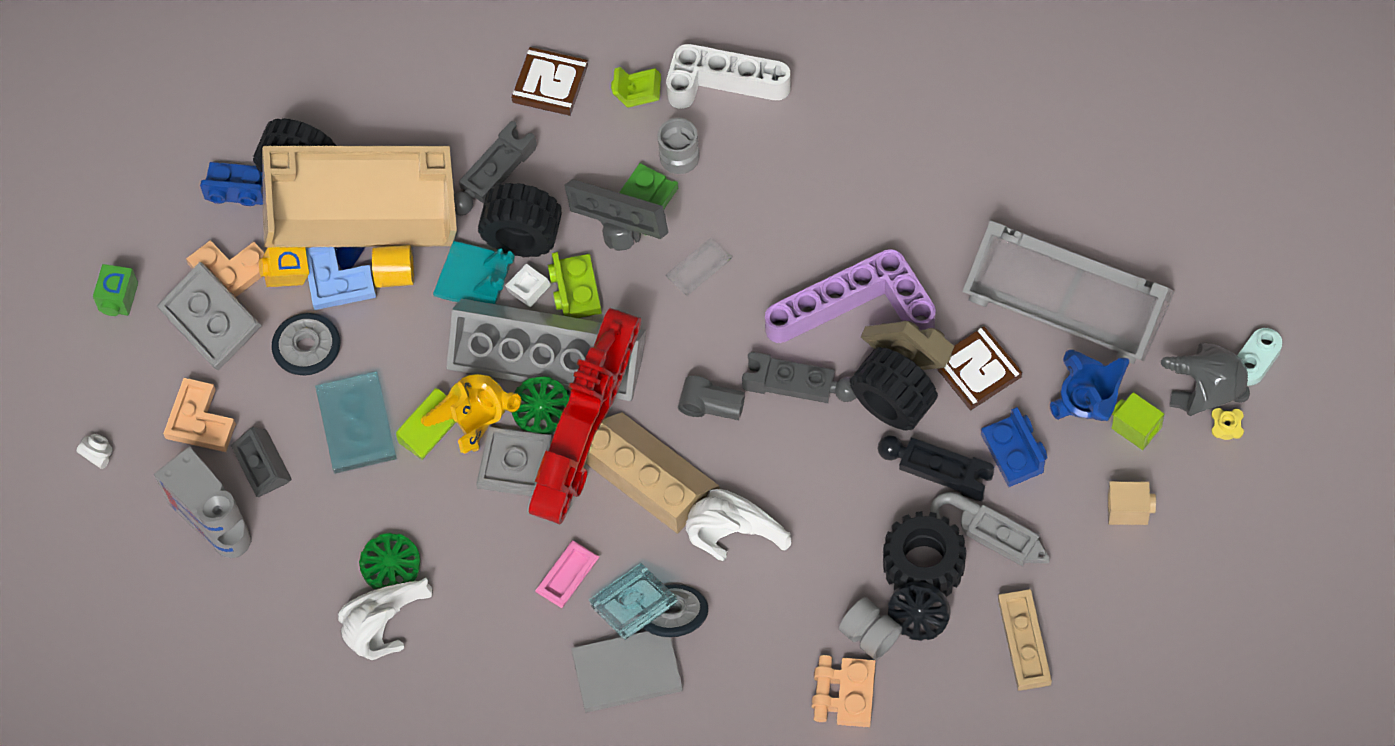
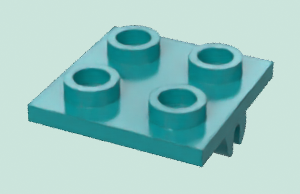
(473, 274)

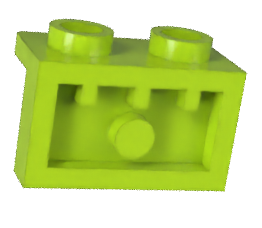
(576, 286)

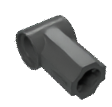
(703, 398)

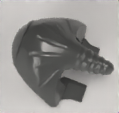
(1218, 378)

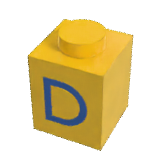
(284, 266)

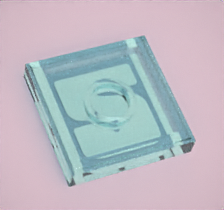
(633, 601)

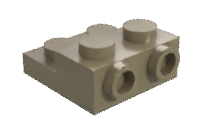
(923, 347)

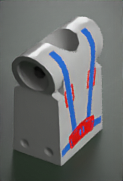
(204, 503)

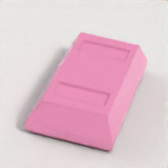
(567, 574)

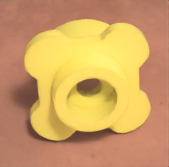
(1223, 431)

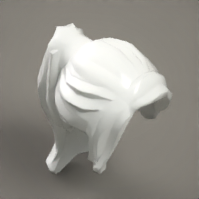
(729, 513)
(367, 615)

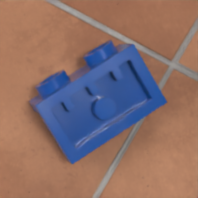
(233, 184)
(1015, 448)

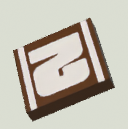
(549, 81)
(979, 368)

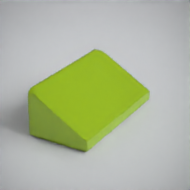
(420, 438)

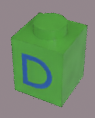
(115, 290)

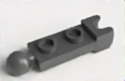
(493, 167)
(794, 379)

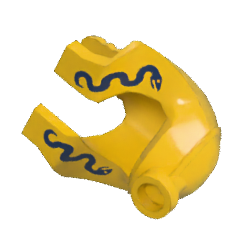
(474, 405)

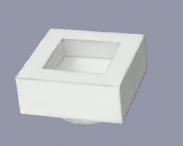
(528, 285)

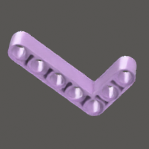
(852, 296)

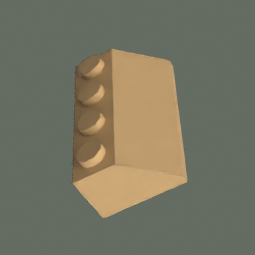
(647, 470)

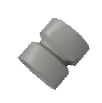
(678, 146)
(866, 625)

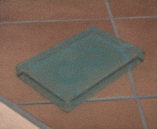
(355, 422)

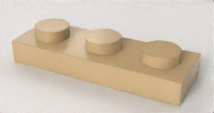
(1024, 640)

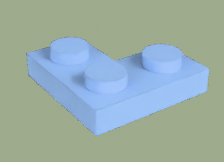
(335, 287)

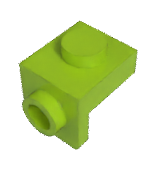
(636, 87)

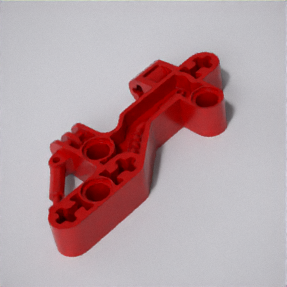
(590, 399)

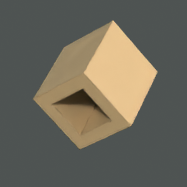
(1130, 503)

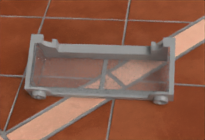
(1067, 291)

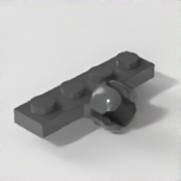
(618, 213)

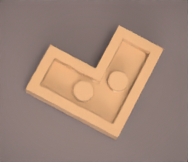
(235, 273)
(192, 422)

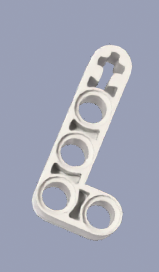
(773, 86)

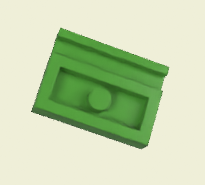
(650, 186)

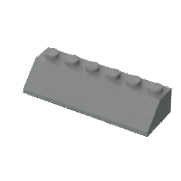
(527, 344)

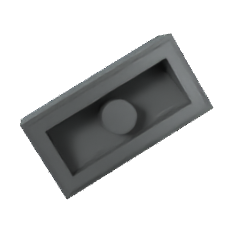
(260, 461)

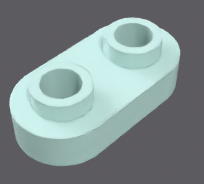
(1259, 354)

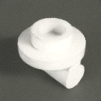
(95, 449)

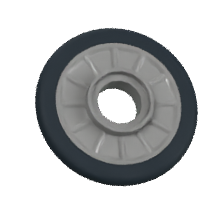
(305, 361)
(690, 617)

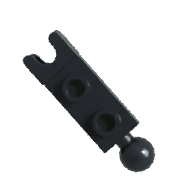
(938, 465)

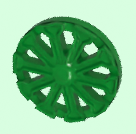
(540, 405)
(389, 562)

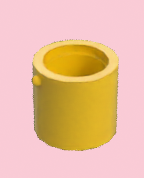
(393, 266)

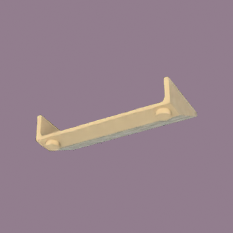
(357, 196)

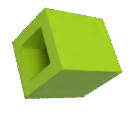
(1137, 420)

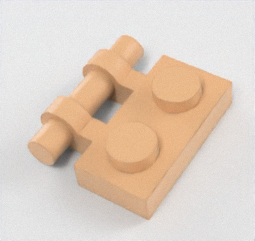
(855, 691)

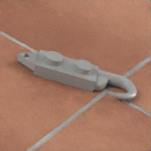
(994, 530)

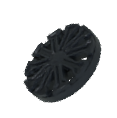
(919, 610)

